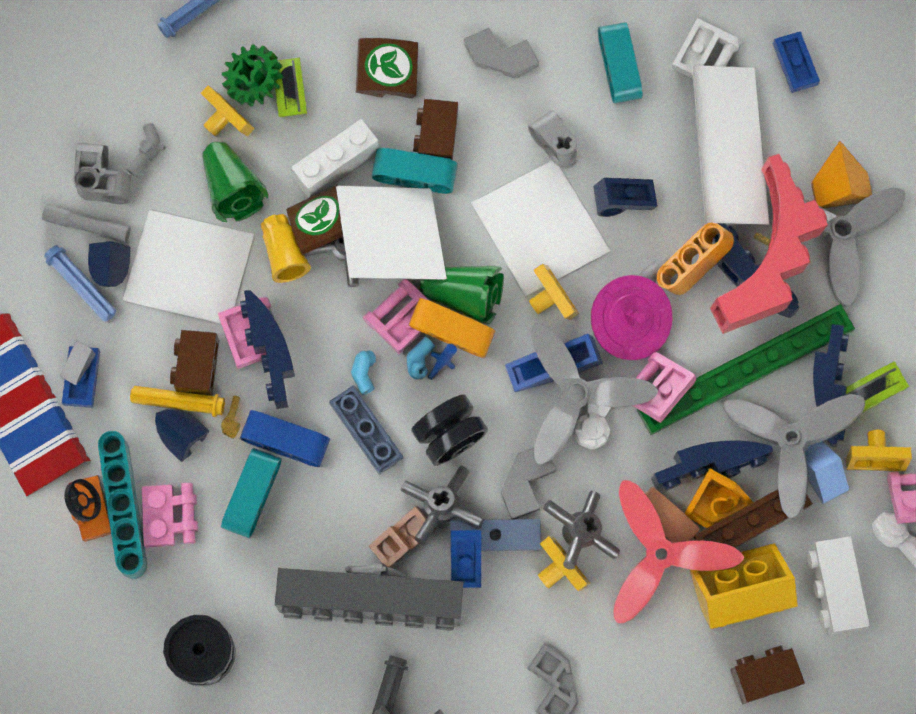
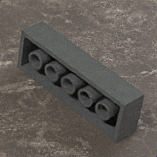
(369, 597)

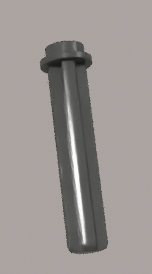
(390, 683)

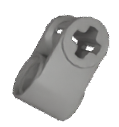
(555, 139)

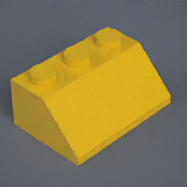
(747, 591)

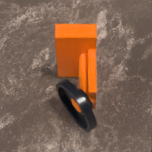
(88, 507)

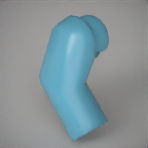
(416, 358)
(360, 371)

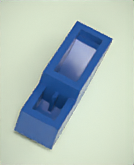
(530, 373)

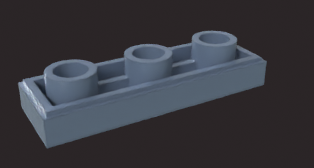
(375, 444)
(515, 534)

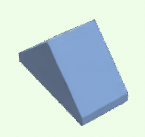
(825, 472)

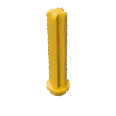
(178, 400)

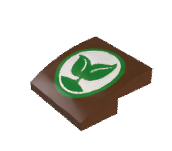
(387, 67)
(316, 220)

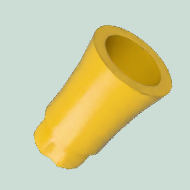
(282, 250)

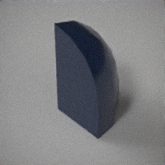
(108, 263)
(179, 431)

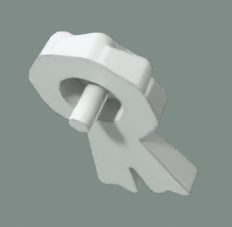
(592, 428)
(895, 535)

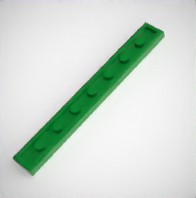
(753, 366)

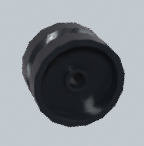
(449, 430)
(212, 663)

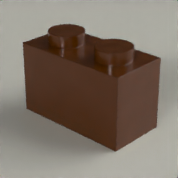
(438, 128)
(195, 362)
(766, 675)

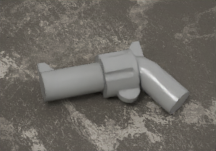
(148, 150)
(375, 569)

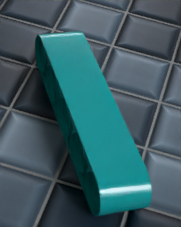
(114, 492)

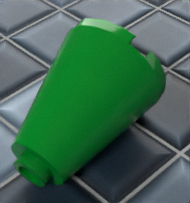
(231, 184)
(468, 290)

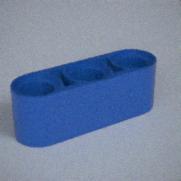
(284, 438)

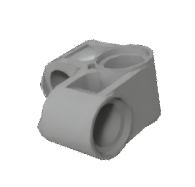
(109, 185)

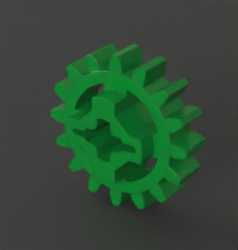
(252, 75)

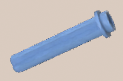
(183, 16)
(79, 282)

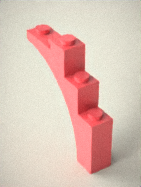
(792, 224)

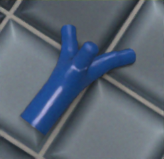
(443, 359)

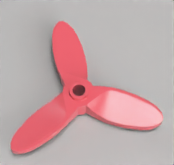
(647, 574)

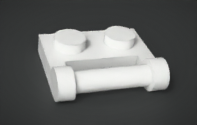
(699, 46)

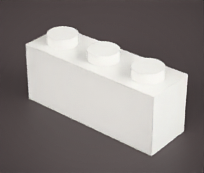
(335, 159)
(838, 586)

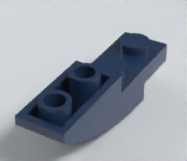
(740, 265)
(267, 338)
(828, 370)
(720, 456)

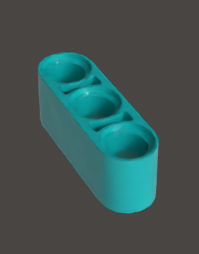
(620, 62)
(414, 170)
(251, 493)

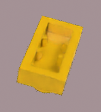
(224, 114)
(552, 294)
(877, 455)
(556, 570)

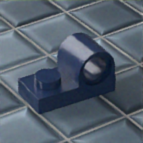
(623, 194)

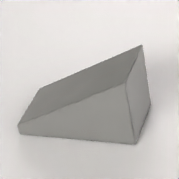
(77, 363)

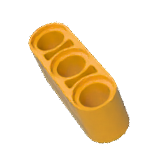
(681, 261)
(452, 327)

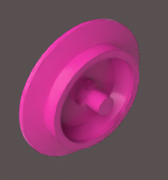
(631, 317)

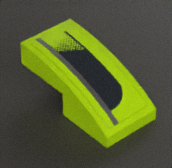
(291, 92)
(879, 385)

